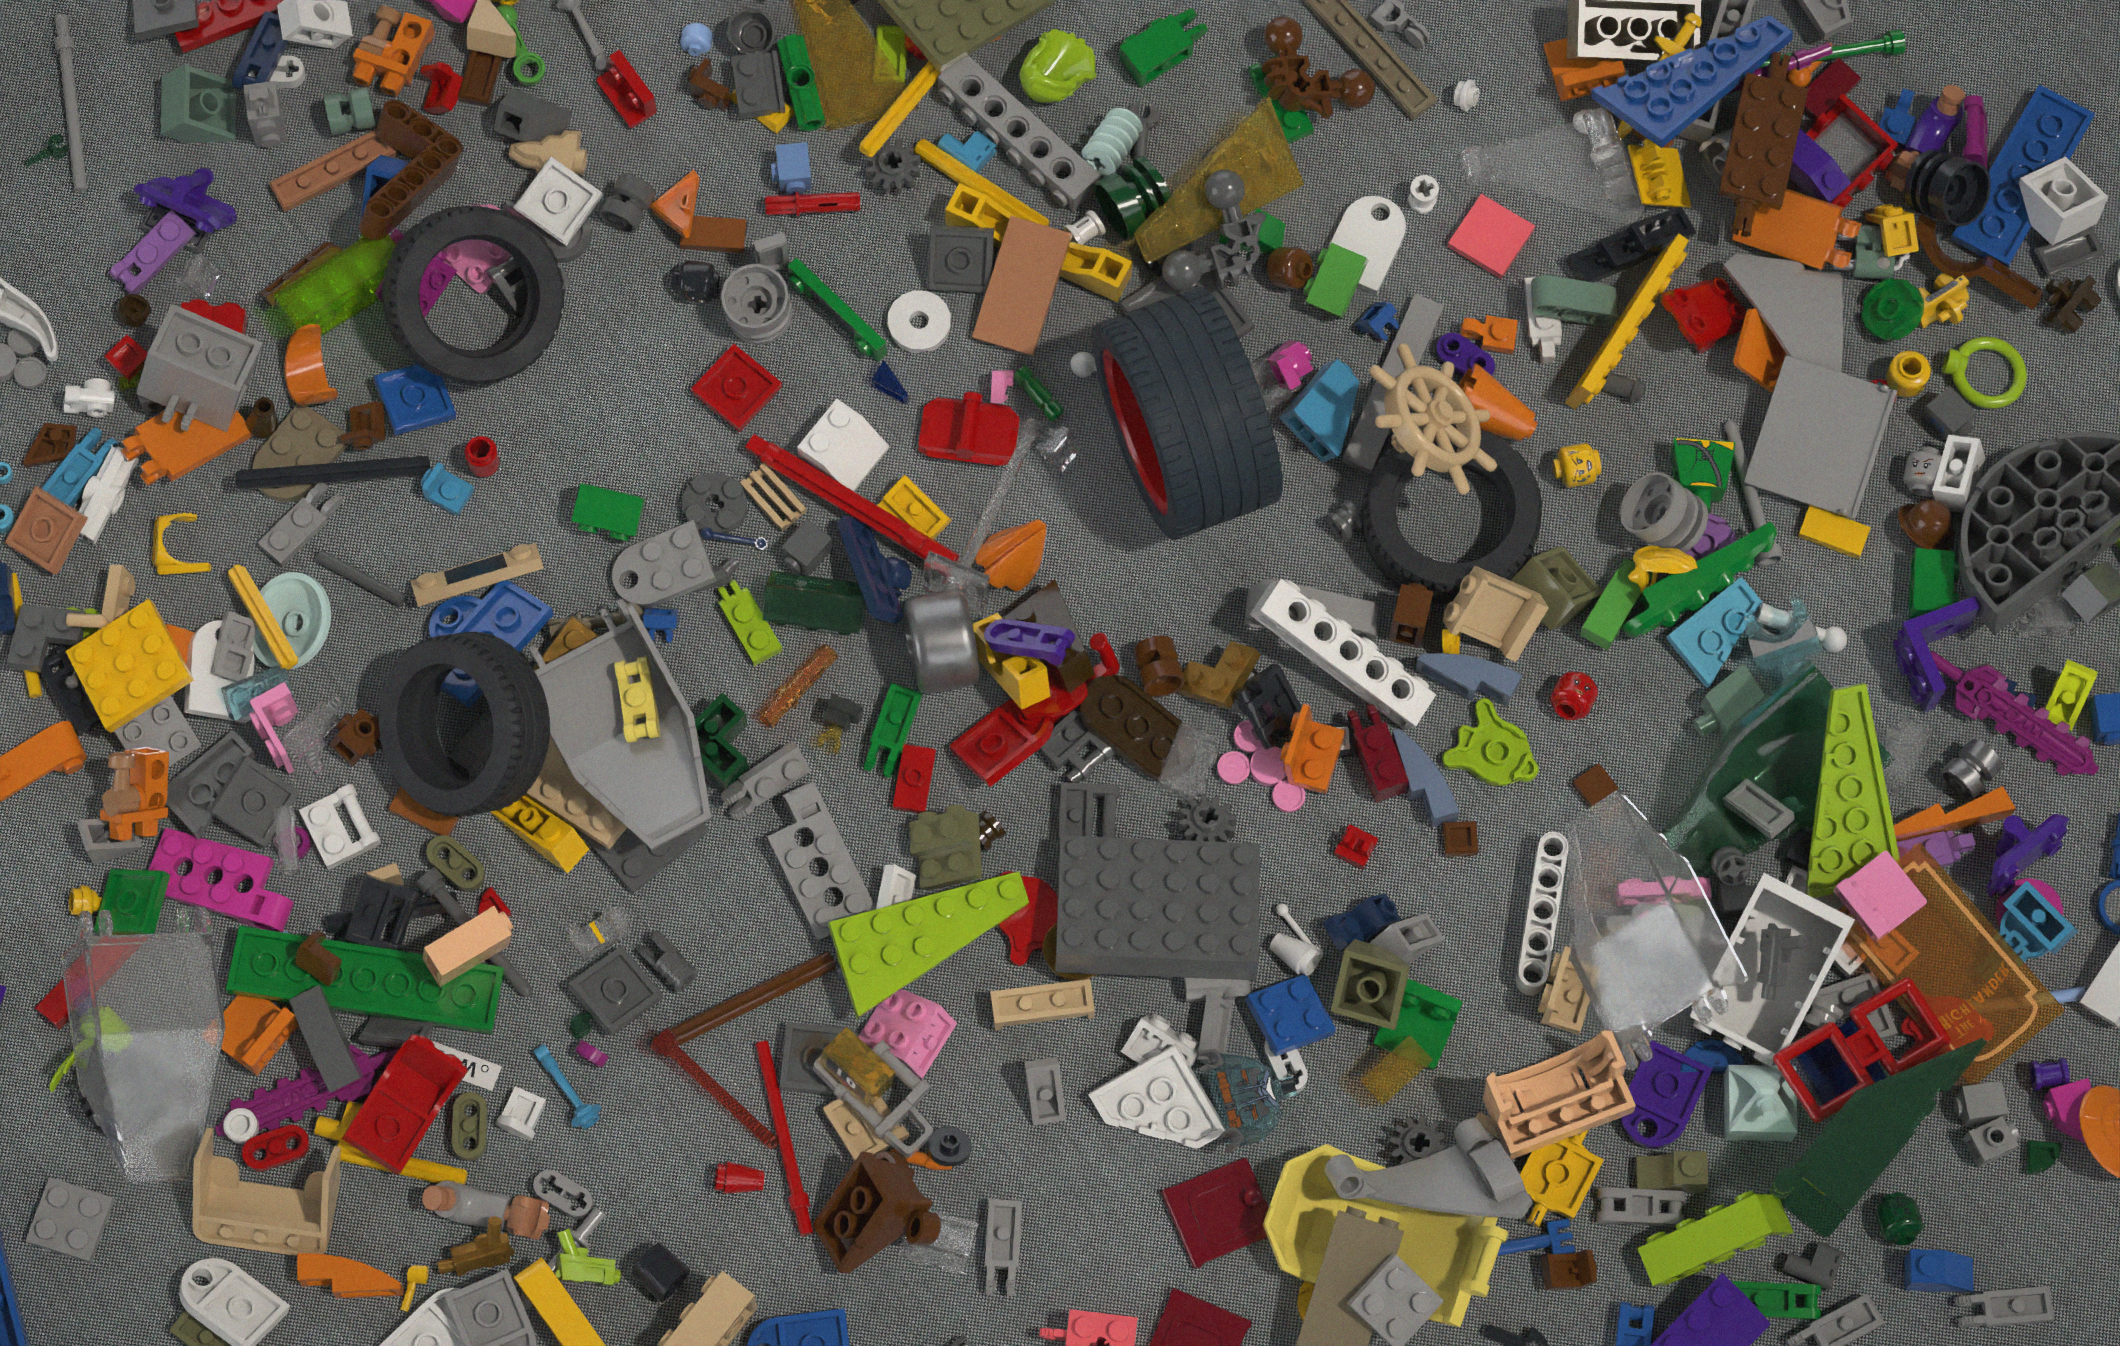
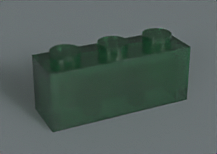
(814, 603)

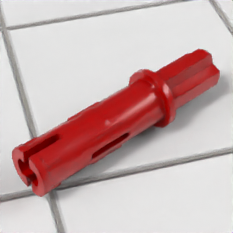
(812, 203)

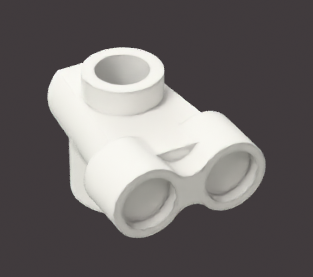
(94, 398)

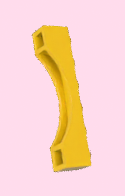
(1084, 265)

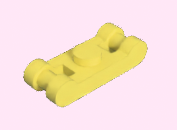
(637, 699)

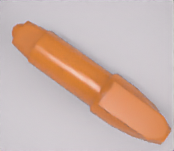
(924, 1160)

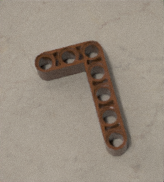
(433, 162)

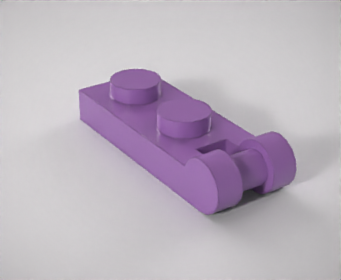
(153, 252)

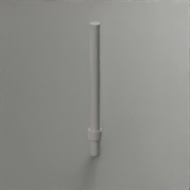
(65, 47)

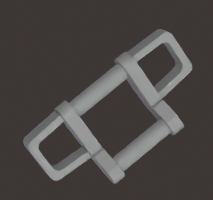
(882, 1125)

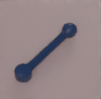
(760, 543)

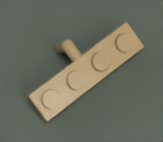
(116, 600)

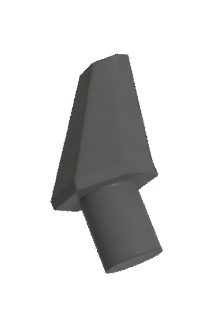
(722, 574)

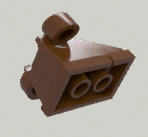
(873, 1210)

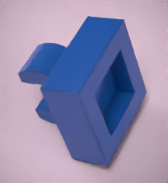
(1375, 319)
(661, 619)

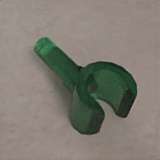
(57, 153)
(580, 1025)

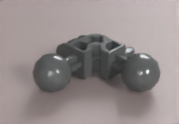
(1184, 269)

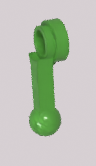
(522, 55)

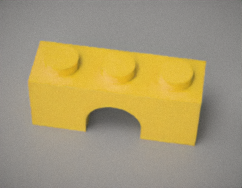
(1020, 676)

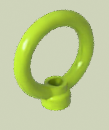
(1956, 364)

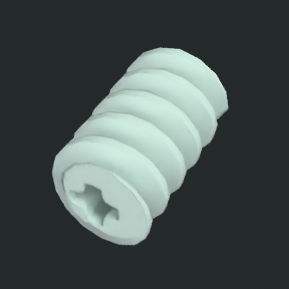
(1112, 141)

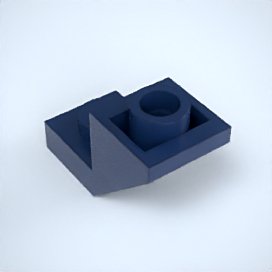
(1362, 922)

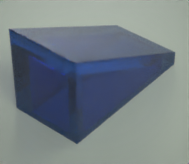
(886, 382)

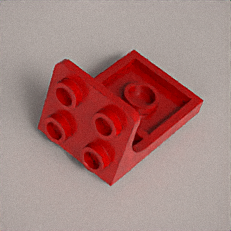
(404, 1102)

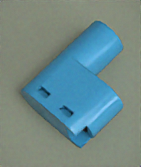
(973, 153)

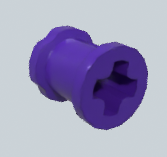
(2049, 1074)

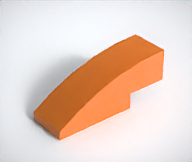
(346, 1276)

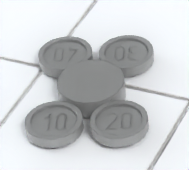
(29, 371)

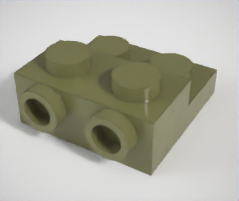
(946, 847)

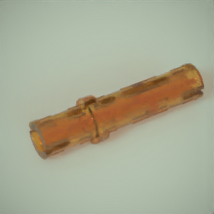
(791, 692)

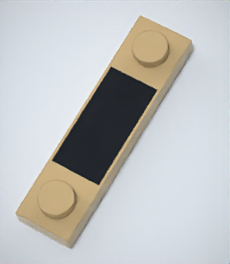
(476, 574)

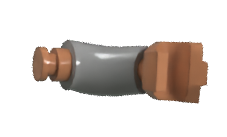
(474, 1207)

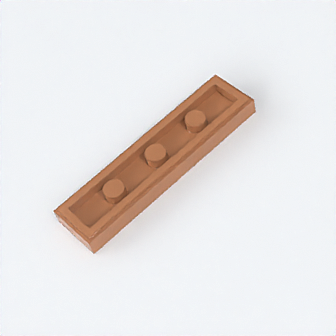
(329, 170)

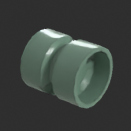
(361, 108)

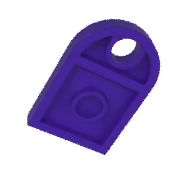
(1664, 1096)

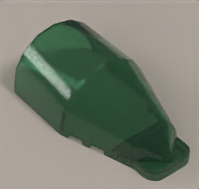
(1774, 747)

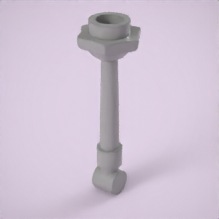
(596, 49)

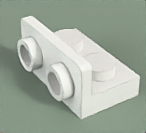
(1154, 1036)

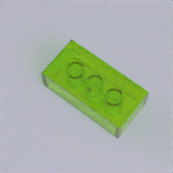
(336, 287)

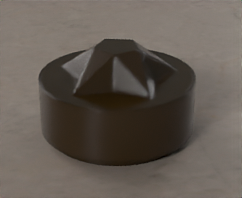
(133, 310)

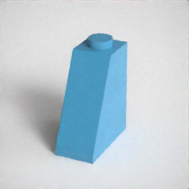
(1323, 410)

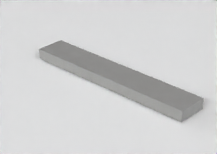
(1416, 333)

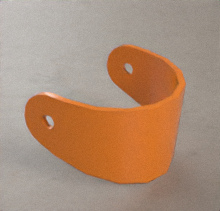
(305, 368)

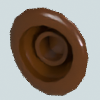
(1927, 524)

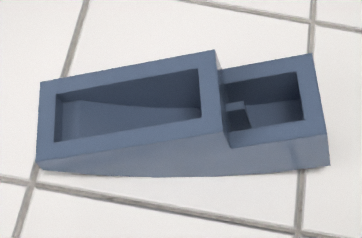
(1469, 675)
(1425, 781)

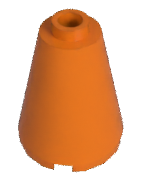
(1508, 414)

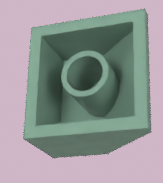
(197, 106)

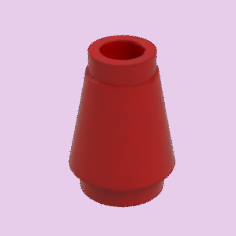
(737, 1178)

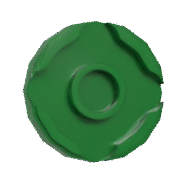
(1892, 309)

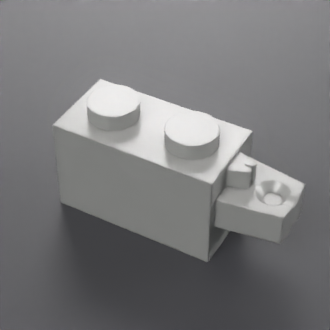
(265, 114)

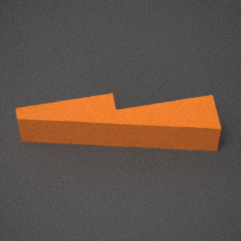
(1985, 809)

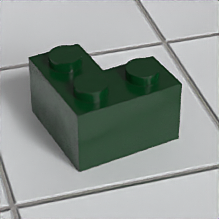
(715, 731)

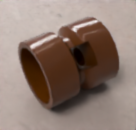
(1159, 666)

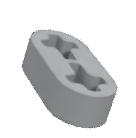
(567, 1187)

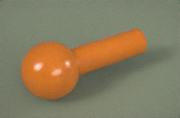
(1803, 76)

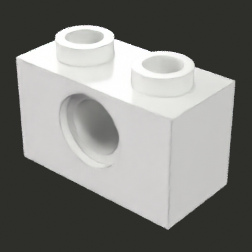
(315, 22)
(1958, 472)

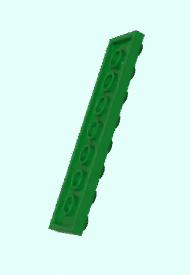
(368, 981)

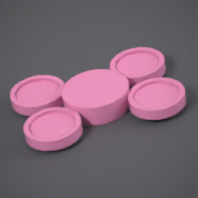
(1264, 768)

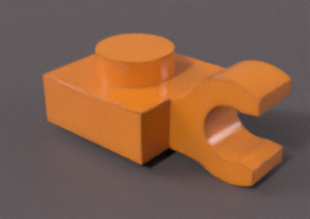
(1496, 333)

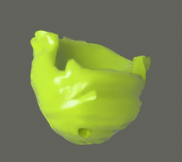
(1057, 67)

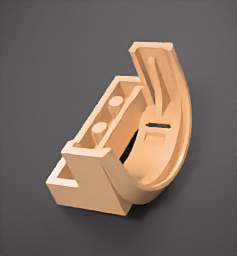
(1556, 1098)

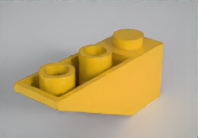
(544, 832)

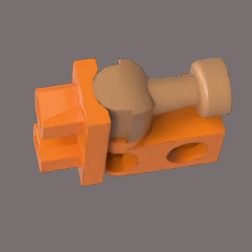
(396, 59)
(143, 799)

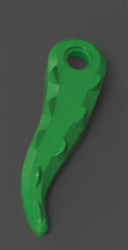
(1690, 590)

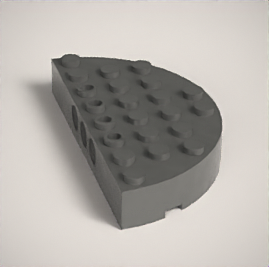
(2039, 521)

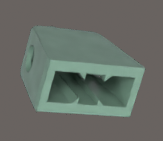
(1728, 702)

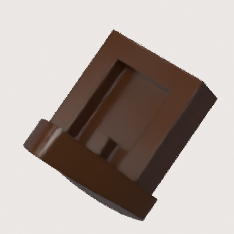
(317, 959)

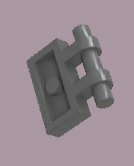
(1070, 738)

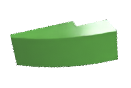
(1613, 607)

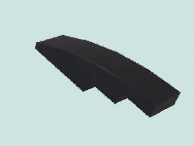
(1631, 246)

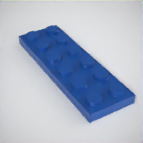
(2044, 133)

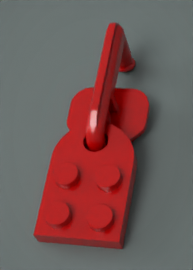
(1014, 733)

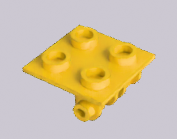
(1659, 175)

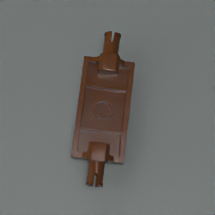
(1762, 143)

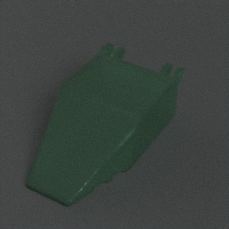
(1865, 1140)

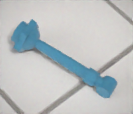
(585, 1114)

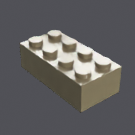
(1626, 28)

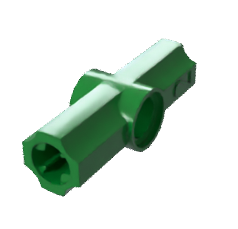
(798, 67)

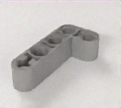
(1358, 613)

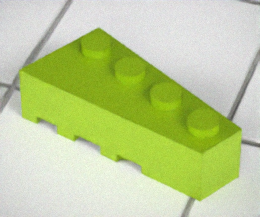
(1713, 1237)

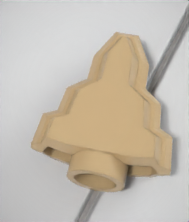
(562, 147)

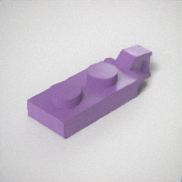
(1941, 845)

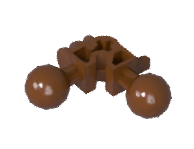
(1298, 90)

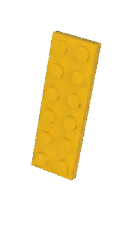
(1626, 326)

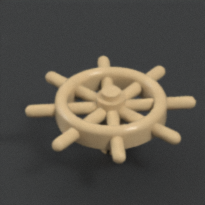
(1432, 419)

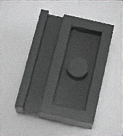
(758, 84)

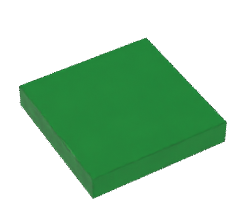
(134, 900)

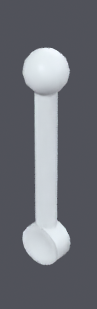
(1282, 910)

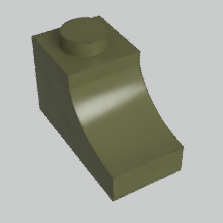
(1673, 1171)

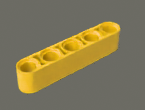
(556, 1306)

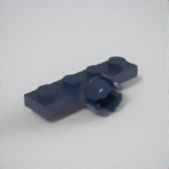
(875, 572)

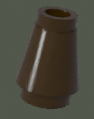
(262, 418)

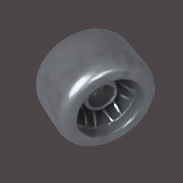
(941, 641)

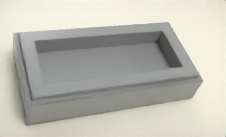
(772, 252)
(1758, 808)
(1214, 1026)

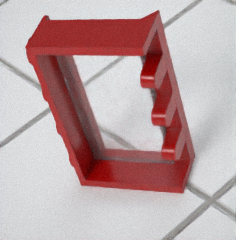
(1854, 144)

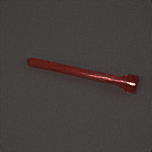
(668, 1046)

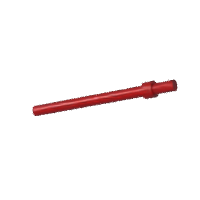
(799, 1199)

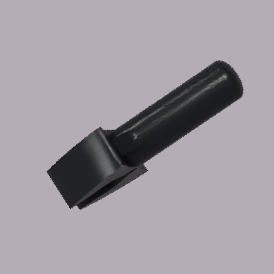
(1511, 1339)

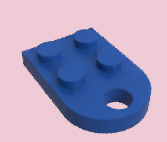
(805, 1329)

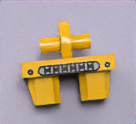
(1946, 301)

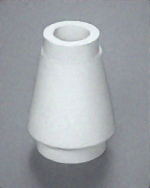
(1296, 954)

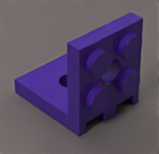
(1914, 655)

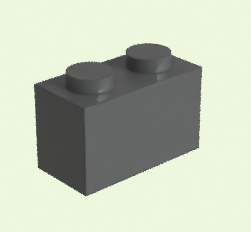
(2093, 591)

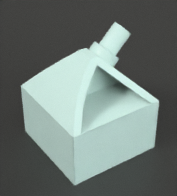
(1758, 1104)

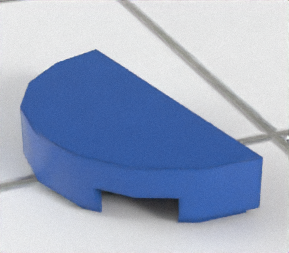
(1713, 1054)

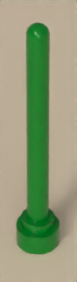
(1892, 43)

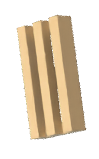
(755, 477)

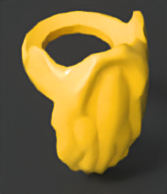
(1657, 560)

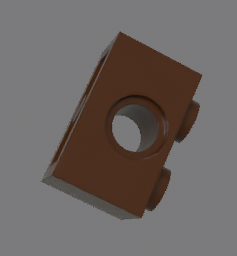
(1410, 615)

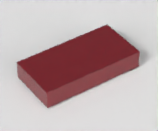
(1828, 87)

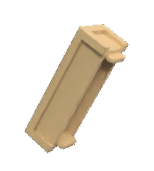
(1042, 1003)

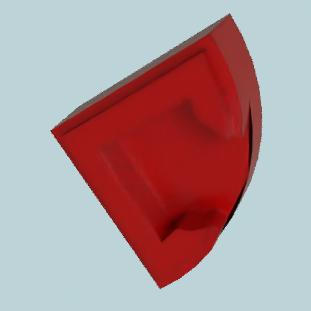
(490, 899)

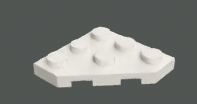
(1160, 1101)

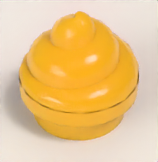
(83, 900)

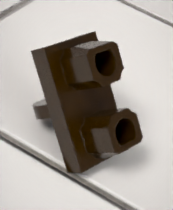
(2068, 298)

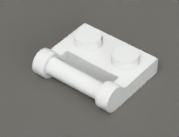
(330, 832)

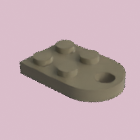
(299, 440)

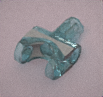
(1786, 649)

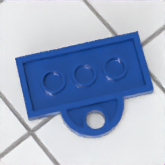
(503, 612)

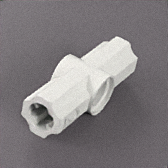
(105, 493)

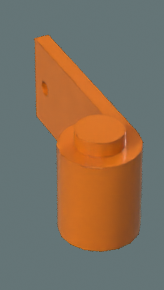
(49, 750)

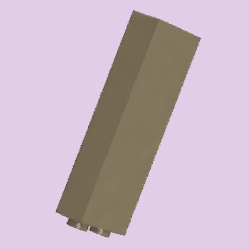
(1351, 1258)

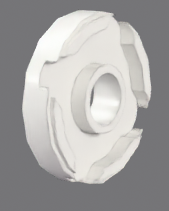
(919, 304)

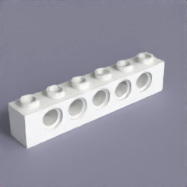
(1273, 613)

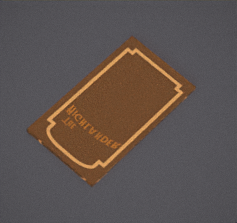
(1960, 969)

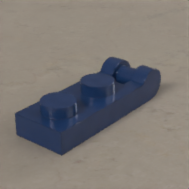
(262, 53)

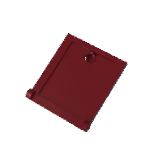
(1212, 1212)
(1198, 1323)

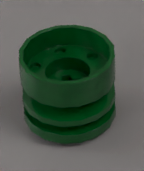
(1131, 200)

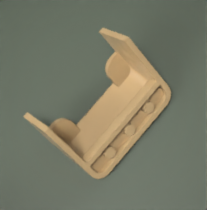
(262, 1214)

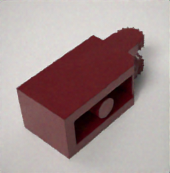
(1378, 756)

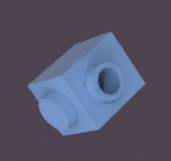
(792, 168)

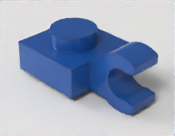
(1898, 122)

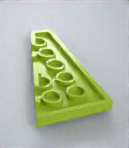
(1852, 799)
(905, 940)

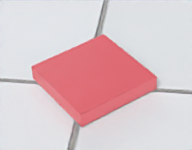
(1491, 236)

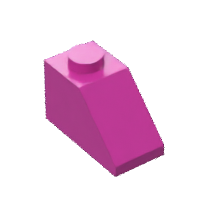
(2063, 1107)

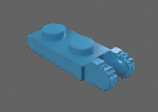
(78, 467)

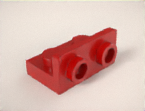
(627, 91)

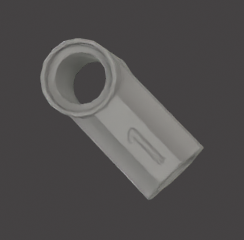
(1230, 990)

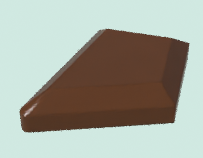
(51, 444)

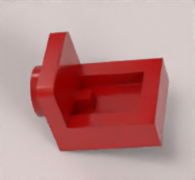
(444, 87)

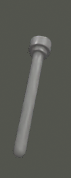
(1775, 554)

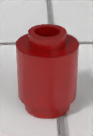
(482, 456)

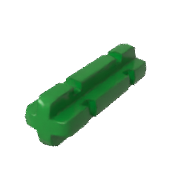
(1038, 393)

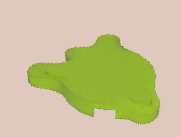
(1493, 750)

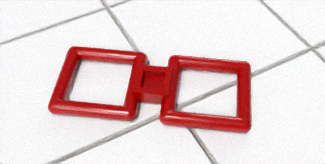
(1861, 1048)

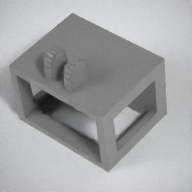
(198, 369)

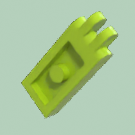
(748, 623)

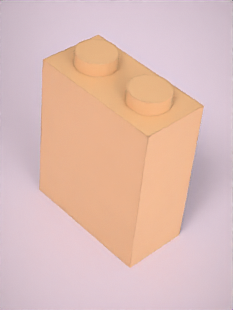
(468, 945)

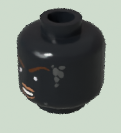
(696, 282)

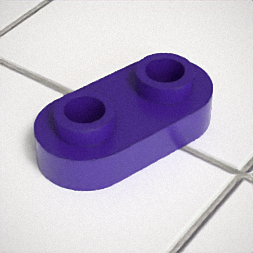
(1465, 356)

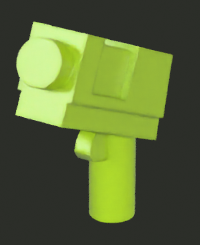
(578, 1268)

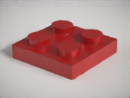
(736, 387)

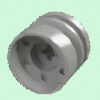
(752, 287)
(1663, 512)

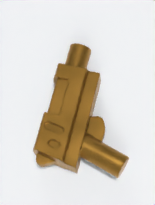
(486, 1250)

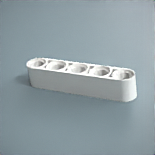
(1542, 928)

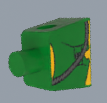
(1702, 466)

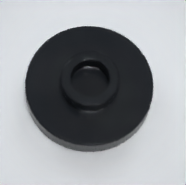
(949, 1146)

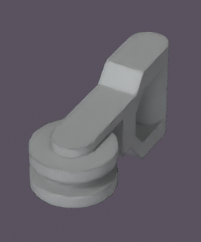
(1415, 33)

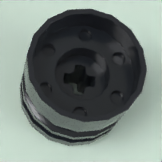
(1947, 187)

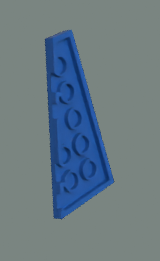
(1690, 82)

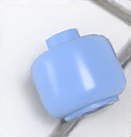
(696, 39)

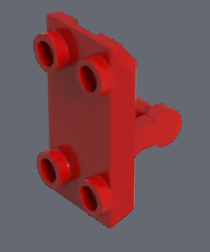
(1705, 311)
(969, 430)

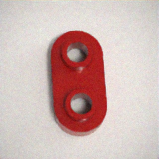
(275, 1145)

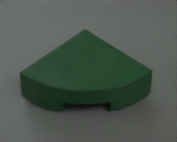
(2041, 1155)

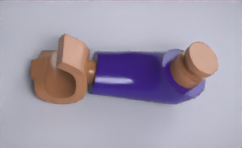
(1929, 132)

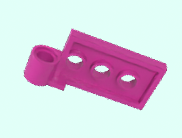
(254, 908)

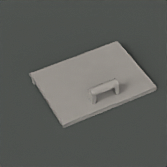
(1820, 437)

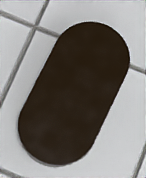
(1129, 722)

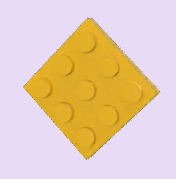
(129, 665)

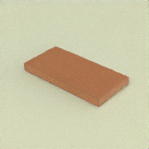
(1022, 286)

